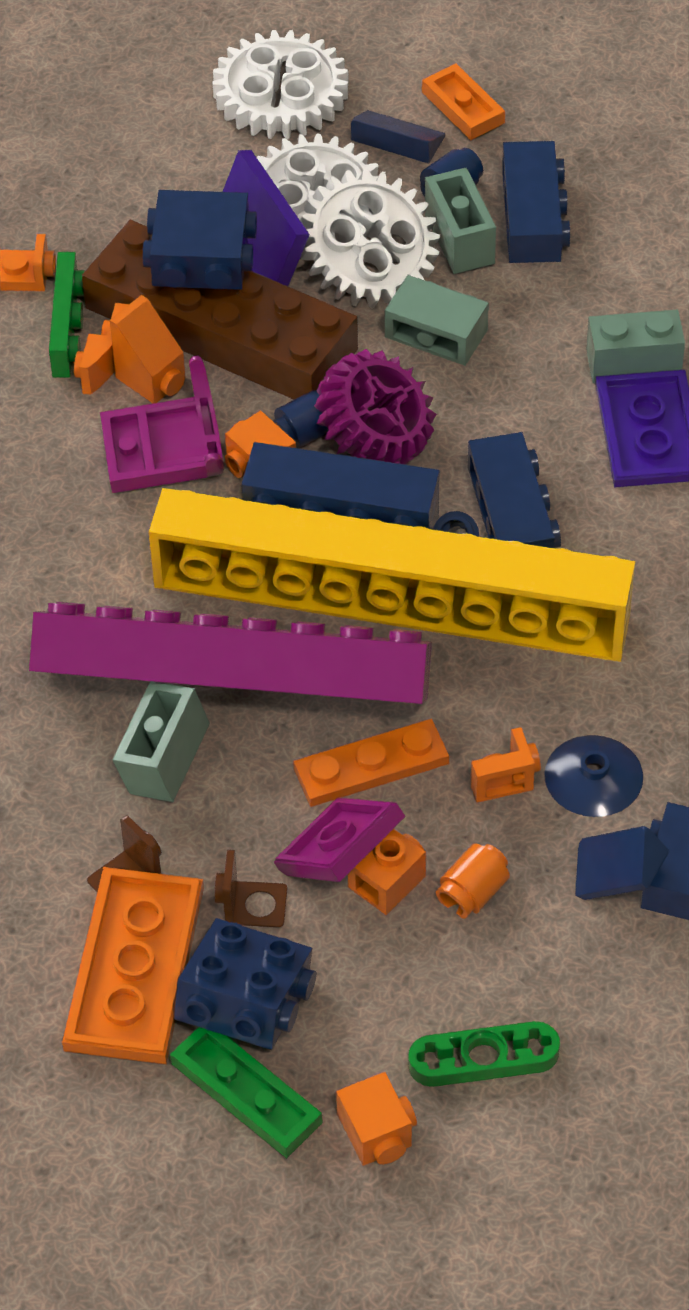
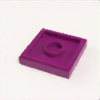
(339, 839)

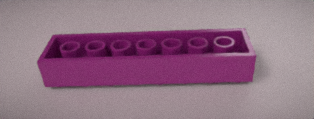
(231, 655)

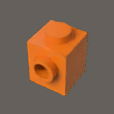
(244, 433)
(389, 871)
(376, 1119)

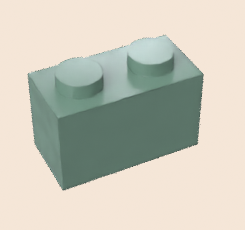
(462, 220)
(436, 319)
(635, 343)
(161, 741)

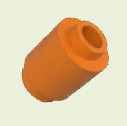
(473, 879)

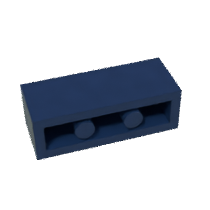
(534, 202)
(509, 492)

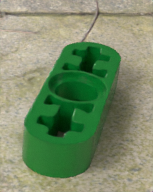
(495, 1037)

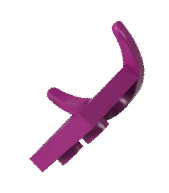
(164, 439)

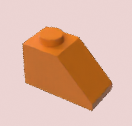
(146, 352)

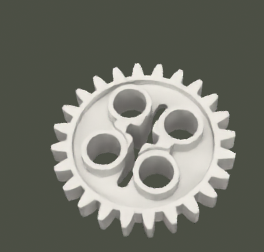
(309, 89)
(306, 166)
(393, 214)

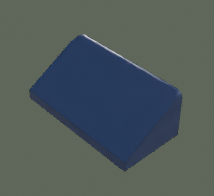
(396, 136)
(618, 862)

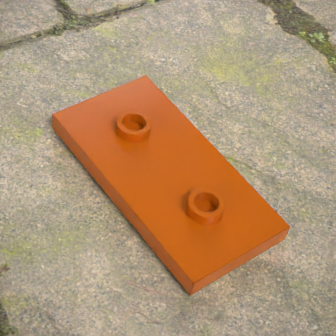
(132, 965)

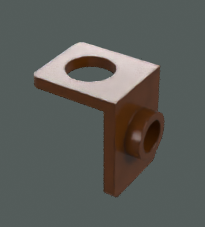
(139, 853)
(235, 893)

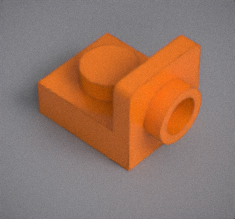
(27, 268)
(506, 773)

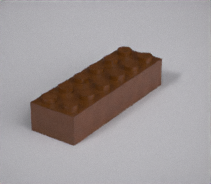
(254, 332)

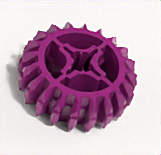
(375, 408)

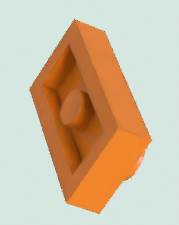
(463, 101)

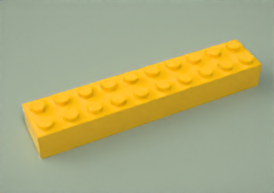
(392, 574)

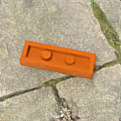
(371, 762)

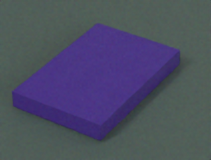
(279, 231)
(646, 426)

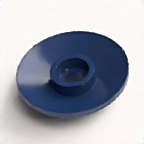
(593, 791)

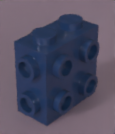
(200, 239)
(244, 984)

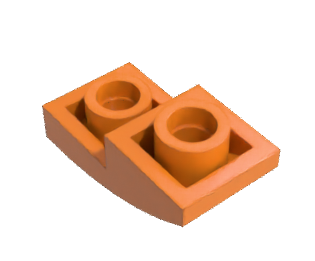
(96, 362)

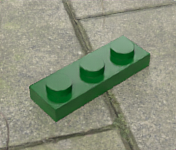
(66, 315)
(247, 1089)

